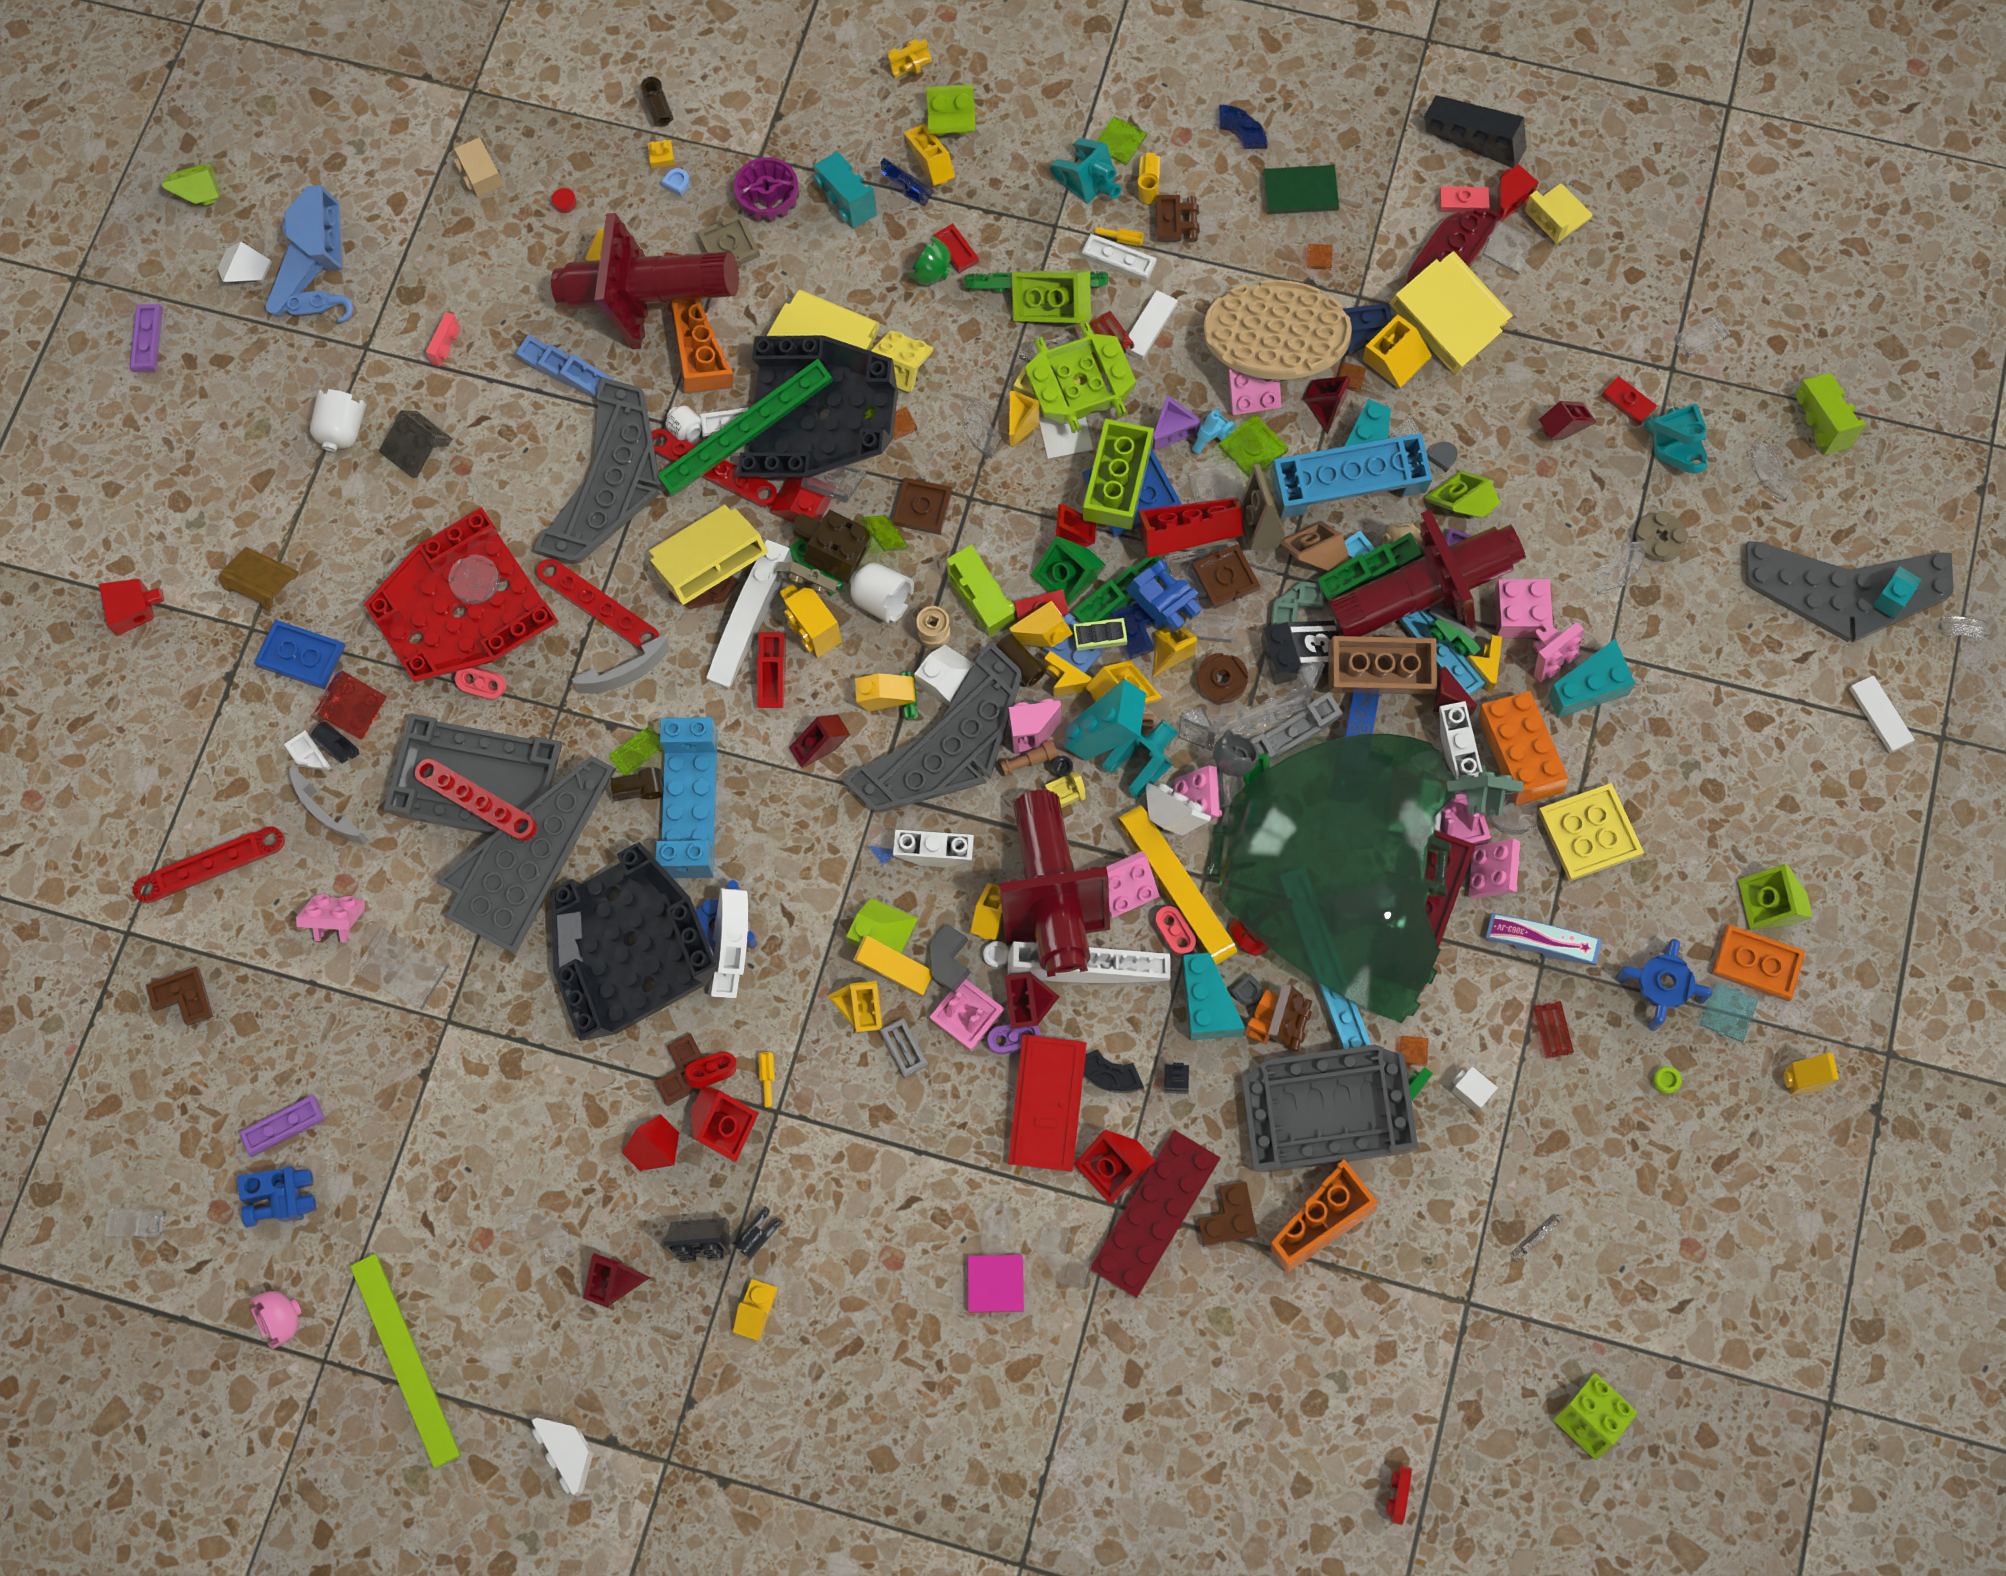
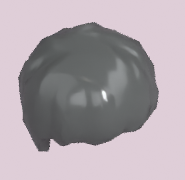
(1235, 754)

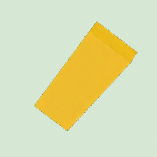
(893, 965)

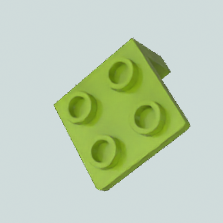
(951, 109)
(1596, 1417)

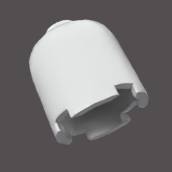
(336, 419)
(881, 591)

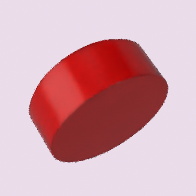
(564, 200)

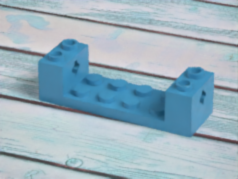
(1350, 473)
(688, 797)

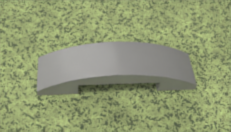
(653, 653)
(1299, 728)
(343, 828)

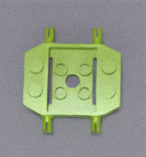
(1077, 361)

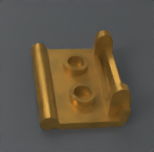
(256, 576)

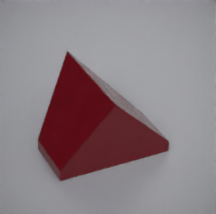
(1325, 399)
(1450, 692)
(1027, 999)
(610, 1280)

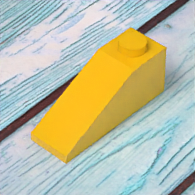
(930, 154)

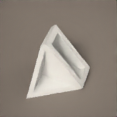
(243, 264)

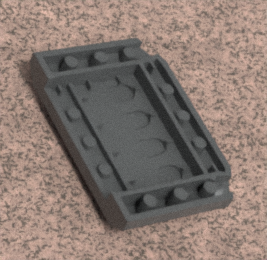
(1329, 1108)

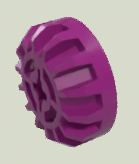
(766, 182)

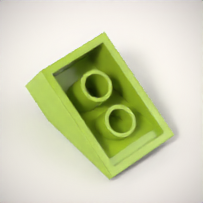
(1051, 296)

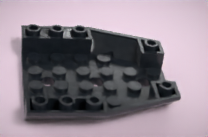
(800, 441)
(591, 956)

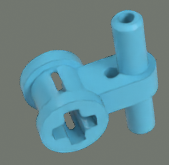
(1213, 426)

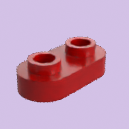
(709, 1071)
(1397, 1506)

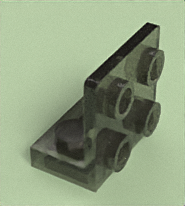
(412, 441)

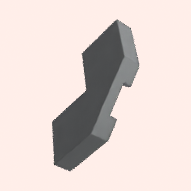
(943, 950)

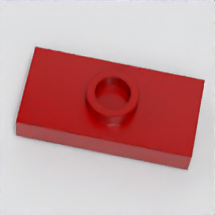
(1629, 400)
(1029, 605)

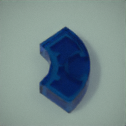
(1242, 125)

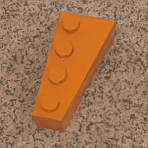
(699, 353)
(1325, 1217)

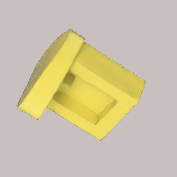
(1068, 788)

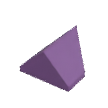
(1174, 424)

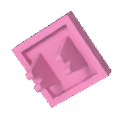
(1252, 393)
(1556, 649)
(1201, 788)
(1460, 824)
(1494, 869)
(1130, 884)
(330, 913)
(967, 1014)

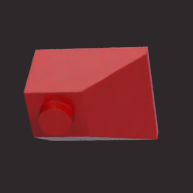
(799, 500)
(721, 1122)
(1114, 1164)

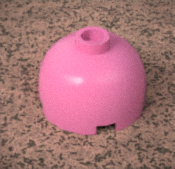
(276, 1316)

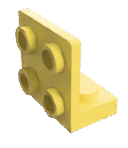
(1557, 212)
(906, 356)

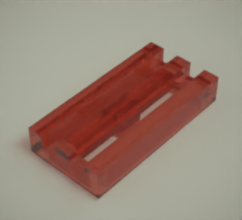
(1101, 320)
(1548, 1007)

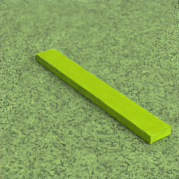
(406, 1361)

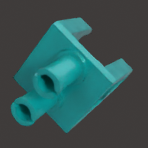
(1091, 175)
(1679, 438)
(1157, 766)

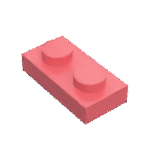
(443, 338)

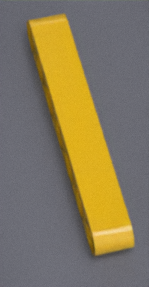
(1177, 884)

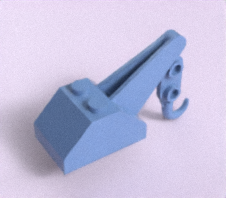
(315, 243)

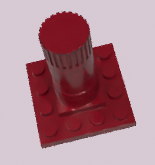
(629, 280)
(1440, 576)
(1053, 900)

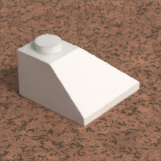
(943, 674)

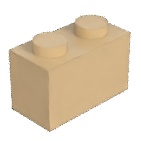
(478, 167)

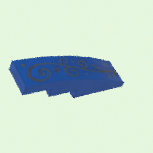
(1362, 714)

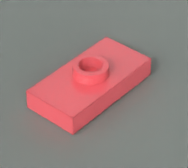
(1463, 199)

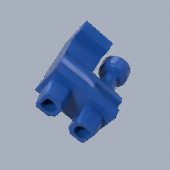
(1165, 603)
(282, 1190)

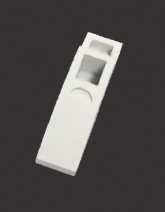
(731, 942)

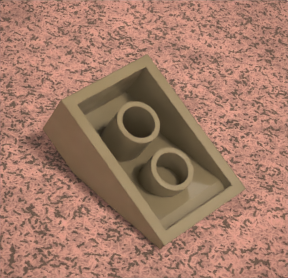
(1260, 513)

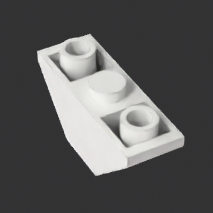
(1458, 740)
(1173, 810)
(933, 848)
(567, 1452)

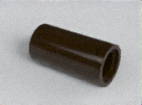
(1030, 668)

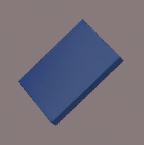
(300, 654)

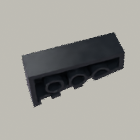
(1478, 129)

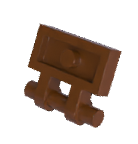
(1169, 218)
(1290, 1018)

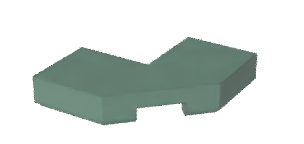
(1303, 595)

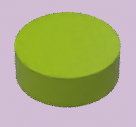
(1667, 1080)

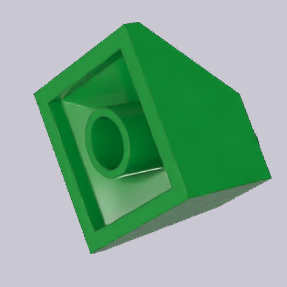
(1068, 568)

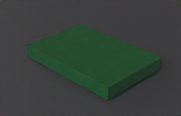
(1301, 189)

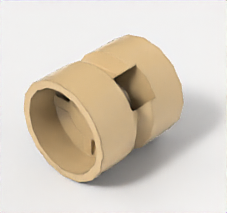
(933, 627)

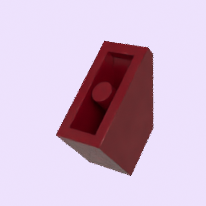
(1566, 419)
(819, 739)

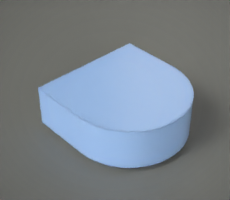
(676, 181)

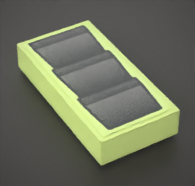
(1100, 634)

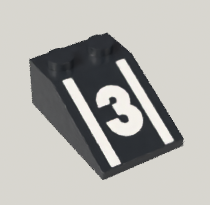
(1295, 644)

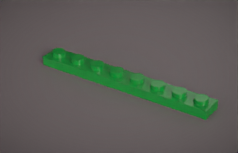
(745, 427)

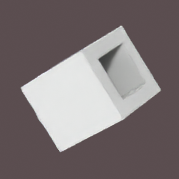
(1473, 1089)

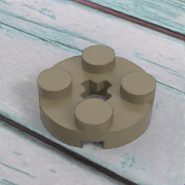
(1669, 526)

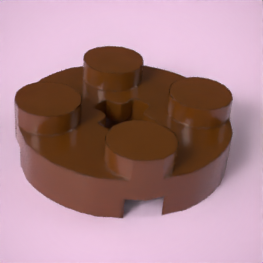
(1225, 665)

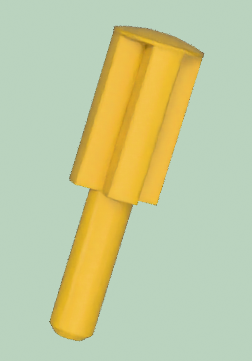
(1123, 235)
(766, 1075)

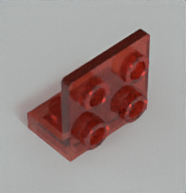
(349, 705)

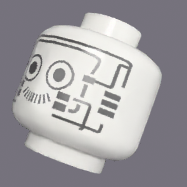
(684, 423)

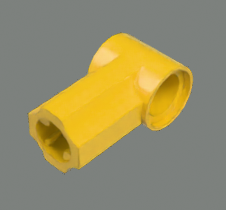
(1148, 178)

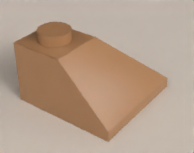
(1317, 546)

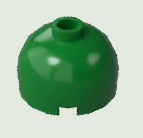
(932, 263)

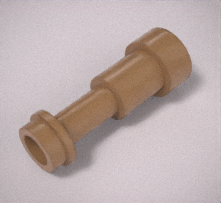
(1033, 757)

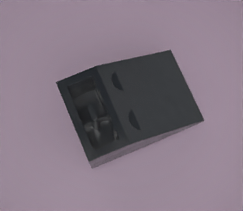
(699, 1239)

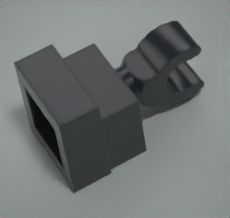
(1176, 1078)

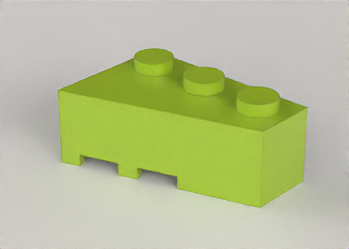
(1829, 414)
(979, 591)

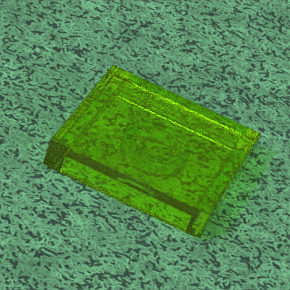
(1253, 445)

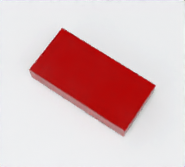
(961, 253)

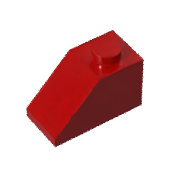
(1514, 190)

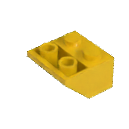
(1397, 352)

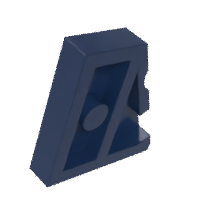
(1366, 324)

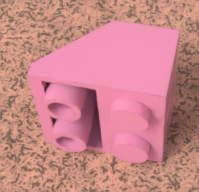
(1033, 724)

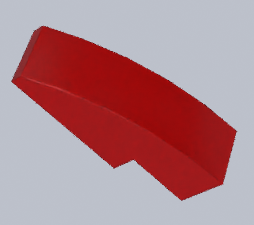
(771, 670)

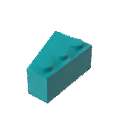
(845, 189)
(1371, 424)
(1593, 682)
(1108, 722)
(1208, 1001)

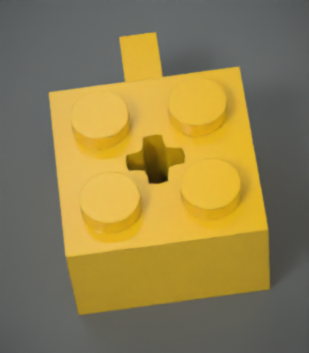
(811, 620)

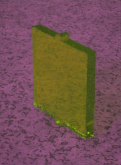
(1122, 139)
(884, 533)

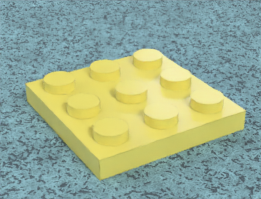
(1590, 832)

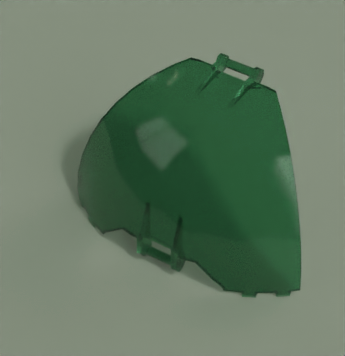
(1335, 865)

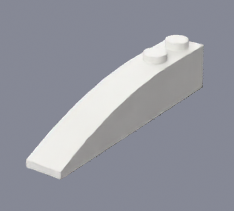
(748, 615)
(1103, 966)

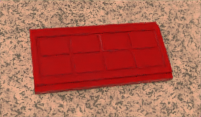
(1047, 1103)

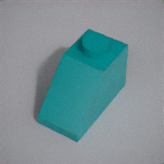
(1897, 592)

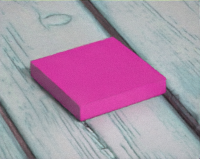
(995, 1284)

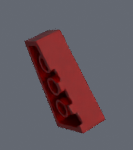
(1189, 525)

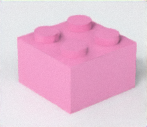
(1522, 607)

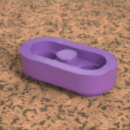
(1012, 1036)

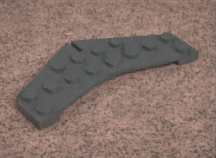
(613, 489)
(1837, 595)
(943, 758)

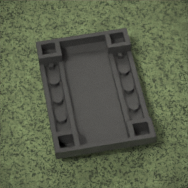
(502, 764)

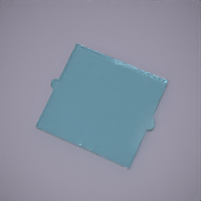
(1729, 1012)

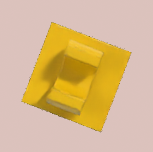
(661, 154)

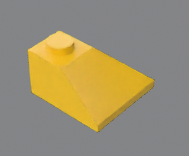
(1113, 674)

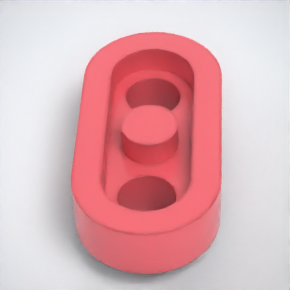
(482, 682)
(1177, 931)

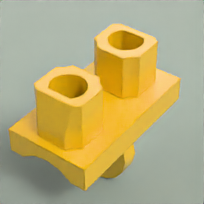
(909, 58)

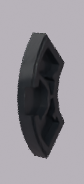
(1111, 1076)

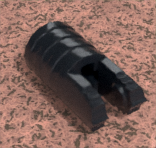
(334, 742)
(752, 1237)

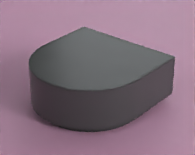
(1443, 455)
(1248, 991)

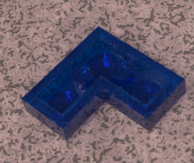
(1136, 623)

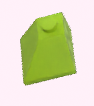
(194, 184)
(1466, 494)
(1774, 898)
(883, 924)

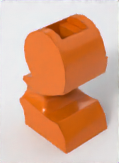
(1260, 1024)

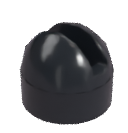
(1065, 770)

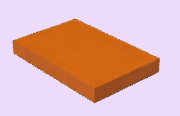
(1758, 962)

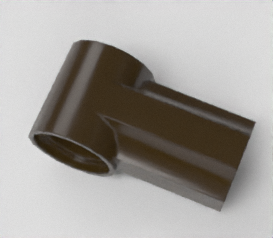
(656, 101)
(645, 784)

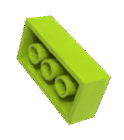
(1118, 474)

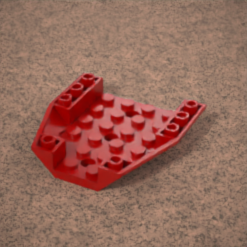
(421, 602)

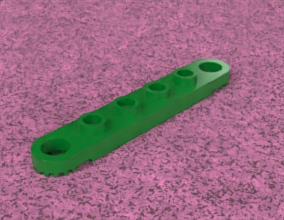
(1002, 281)

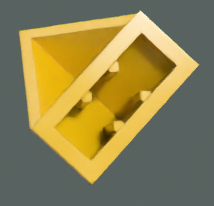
(1023, 416)
(1172, 648)
(860, 1005)

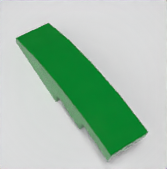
(1370, 567)
(1112, 594)

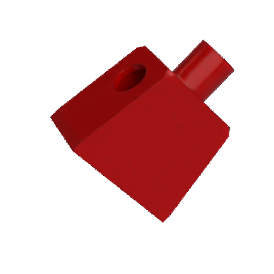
(128, 604)

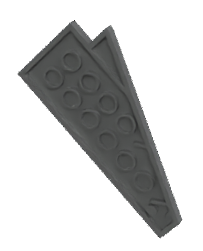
(509, 879)

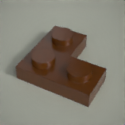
(182, 988)
(1235, 1223)

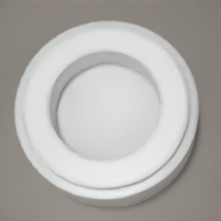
(996, 955)

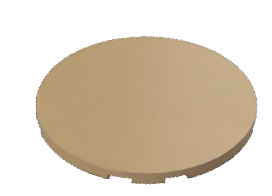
(1277, 330)

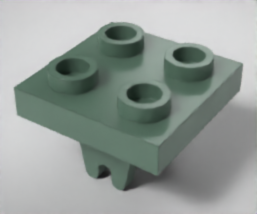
(1485, 791)

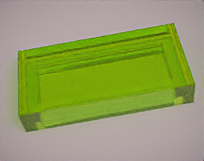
(636, 751)

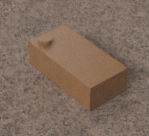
(1382, 665)

